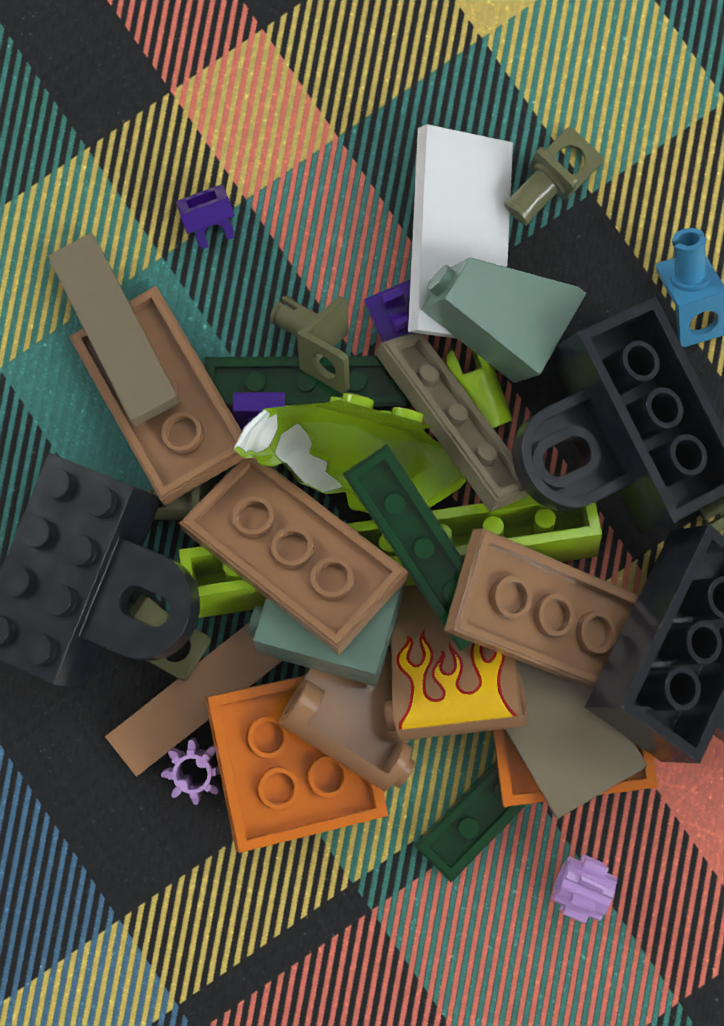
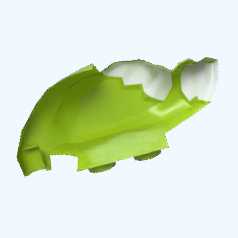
(330, 437)

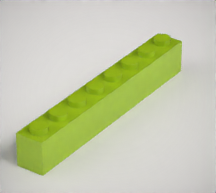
(526, 522)

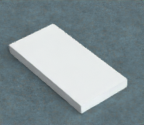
(456, 210)

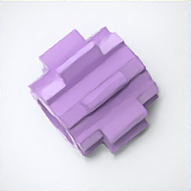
(185, 782)
(584, 889)

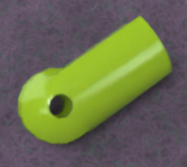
(483, 388)

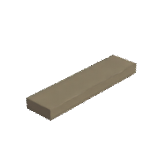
(114, 329)
(458, 421)

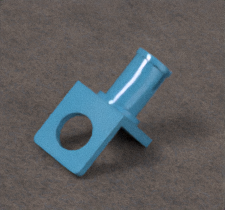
(693, 286)

